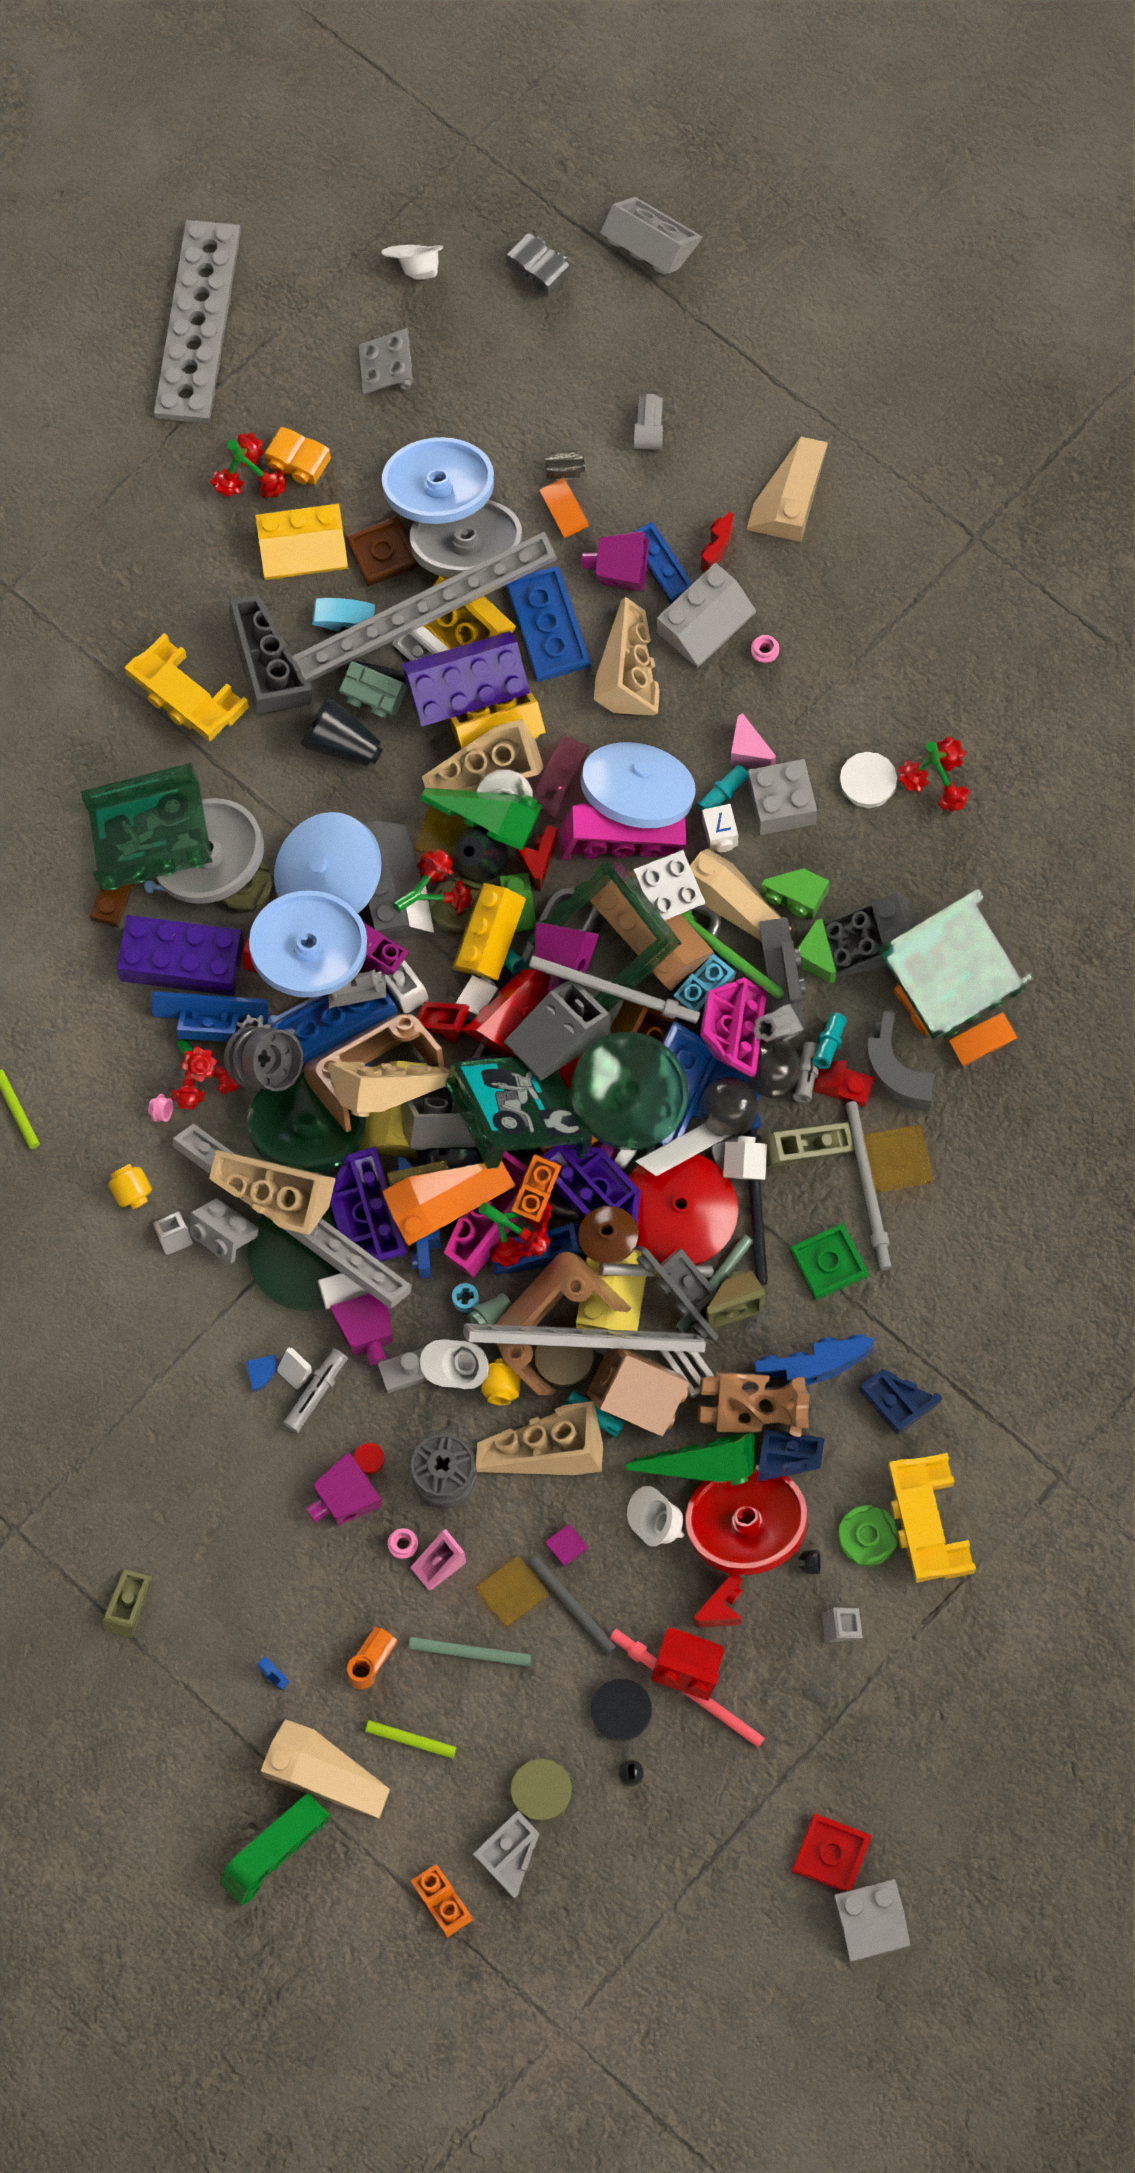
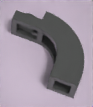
(892, 1078)

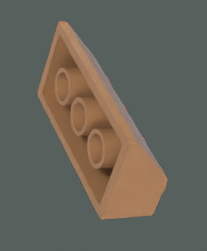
(633, 930)

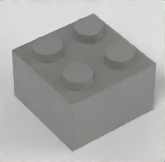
(782, 797)

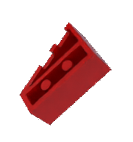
(508, 1010)

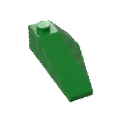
(506, 816)
(722, 1460)

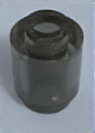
(564, 465)

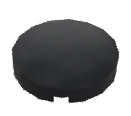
(621, 1709)

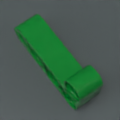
(272, 1847)

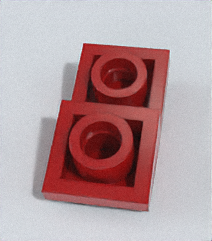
(720, 538)

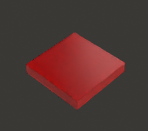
(831, 1853)

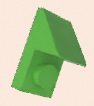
(521, 885)

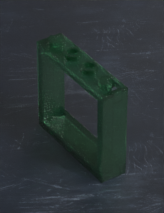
(652, 956)

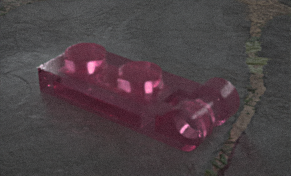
(560, 773)

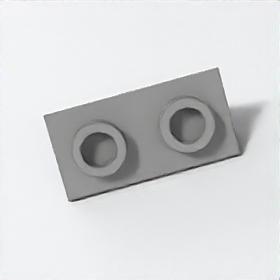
(363, 988)

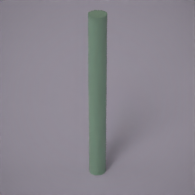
(720, 1275)
(470, 1651)

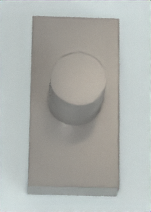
(402, 1371)

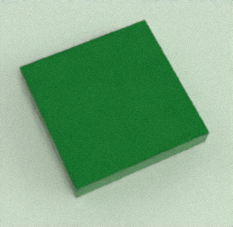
(829, 1262)

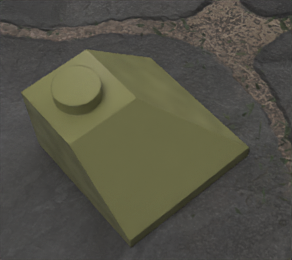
(736, 1300)

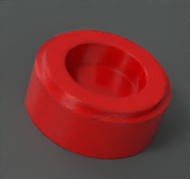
(369, 1458)

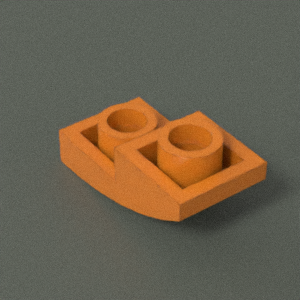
(564, 508)
(983, 1039)
(536, 1187)
(441, 1900)

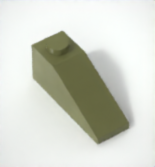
(807, 1144)

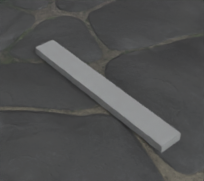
(584, 1337)

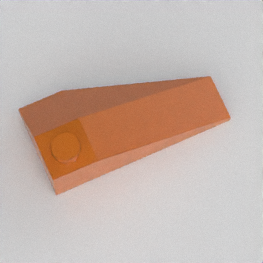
(437, 1198)

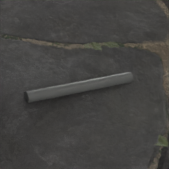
(572, 1605)

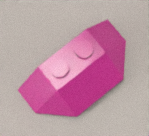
(730, 1024)

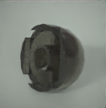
(776, 1069)
(728, 1106)

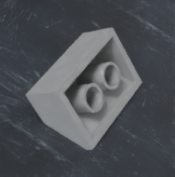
(649, 235)
(705, 615)

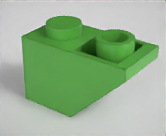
(797, 891)

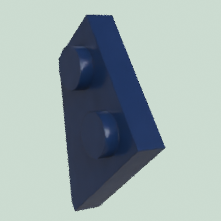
(897, 1399)
(788, 1454)

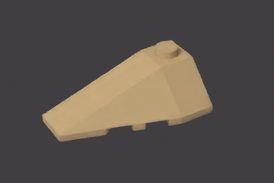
(788, 496)
(625, 673)
(501, 748)
(730, 893)
(554, 1445)
(315, 1766)

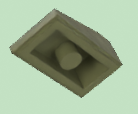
(127, 1603)

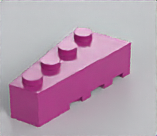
(594, 834)
(477, 1234)

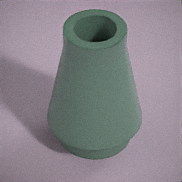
(489, 1311)

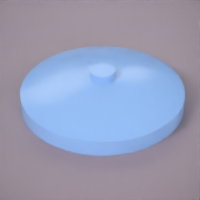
(438, 480)
(637, 785)
(332, 857)
(308, 943)

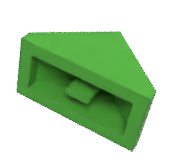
(816, 953)

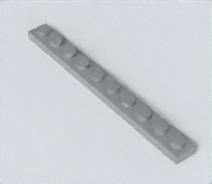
(426, 607)
(324, 1238)

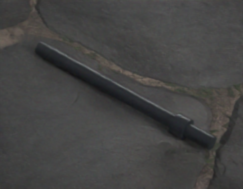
(757, 1224)

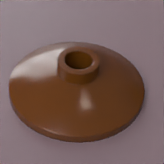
(613, 1247)

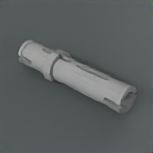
(334, 1361)

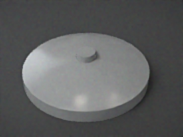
(461, 544)
(235, 852)

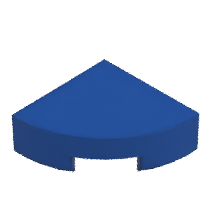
(261, 1371)
(272, 1673)

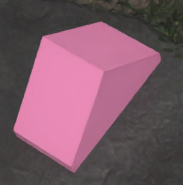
(749, 747)
(439, 1560)

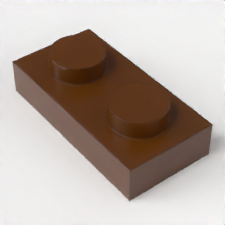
(111, 905)

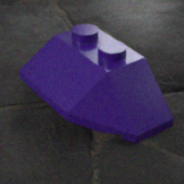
(593, 1182)
(362, 1208)

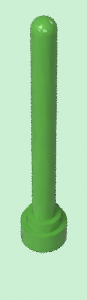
(734, 959)

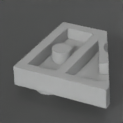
(509, 1852)

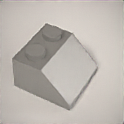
(872, 1920)

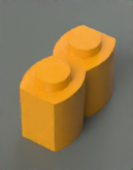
(297, 456)

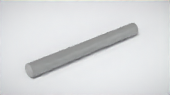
(637, 1270)

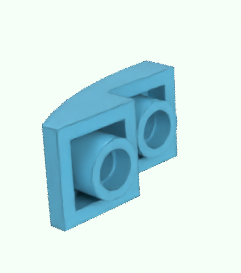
(339, 612)
(710, 976)

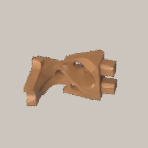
(788, 1402)

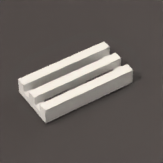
(698, 1360)

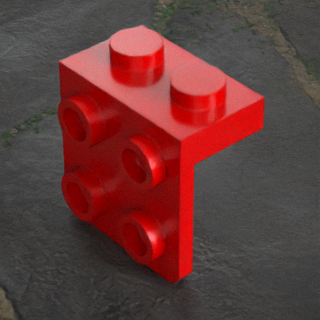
(688, 1663)

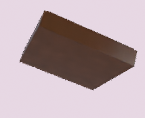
(382, 551)

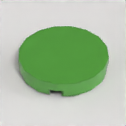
(868, 1535)

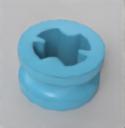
(458, 1292)

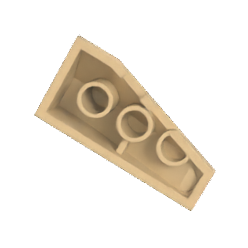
(377, 1090)
(282, 1193)

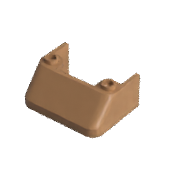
(365, 1048)
(563, 1276)

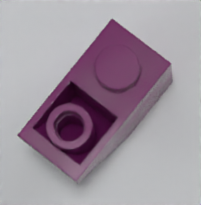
(382, 953)

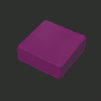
(566, 1545)

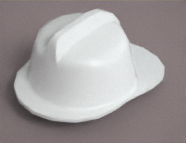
(416, 260)
(454, 1364)
(654, 1517)

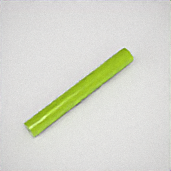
(18, 1112)
(411, 1739)

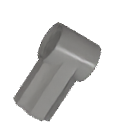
(648, 430)
(779, 1024)

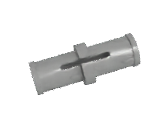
(809, 1072)

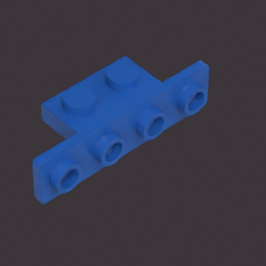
(207, 1015)

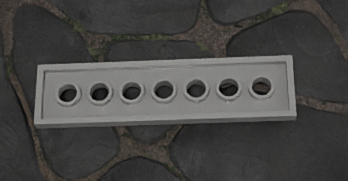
(209, 334)

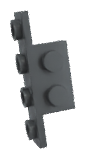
(782, 964)
(684, 1283)

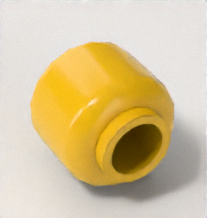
(130, 1186)
(501, 1383)

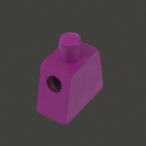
(620, 560)
(564, 947)
(364, 1326)
(343, 1493)

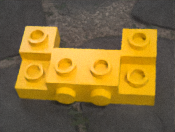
(180, 695)
(920, 1520)

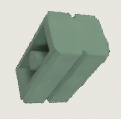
(373, 689)

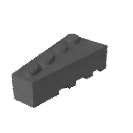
(269, 669)

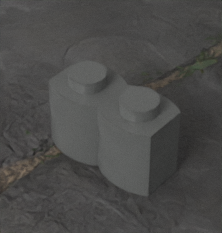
(538, 264)

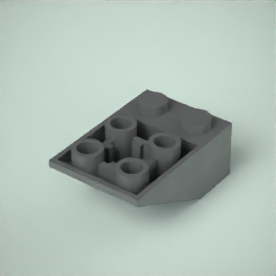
(861, 932)
(559, 1029)

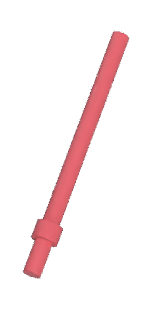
(639, 1652)

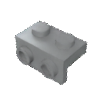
(221, 1229)

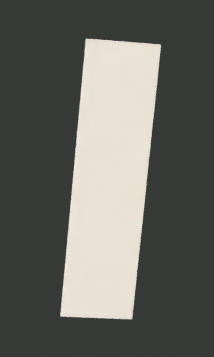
(680, 1150)

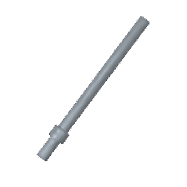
(668, 1008)
(879, 1238)

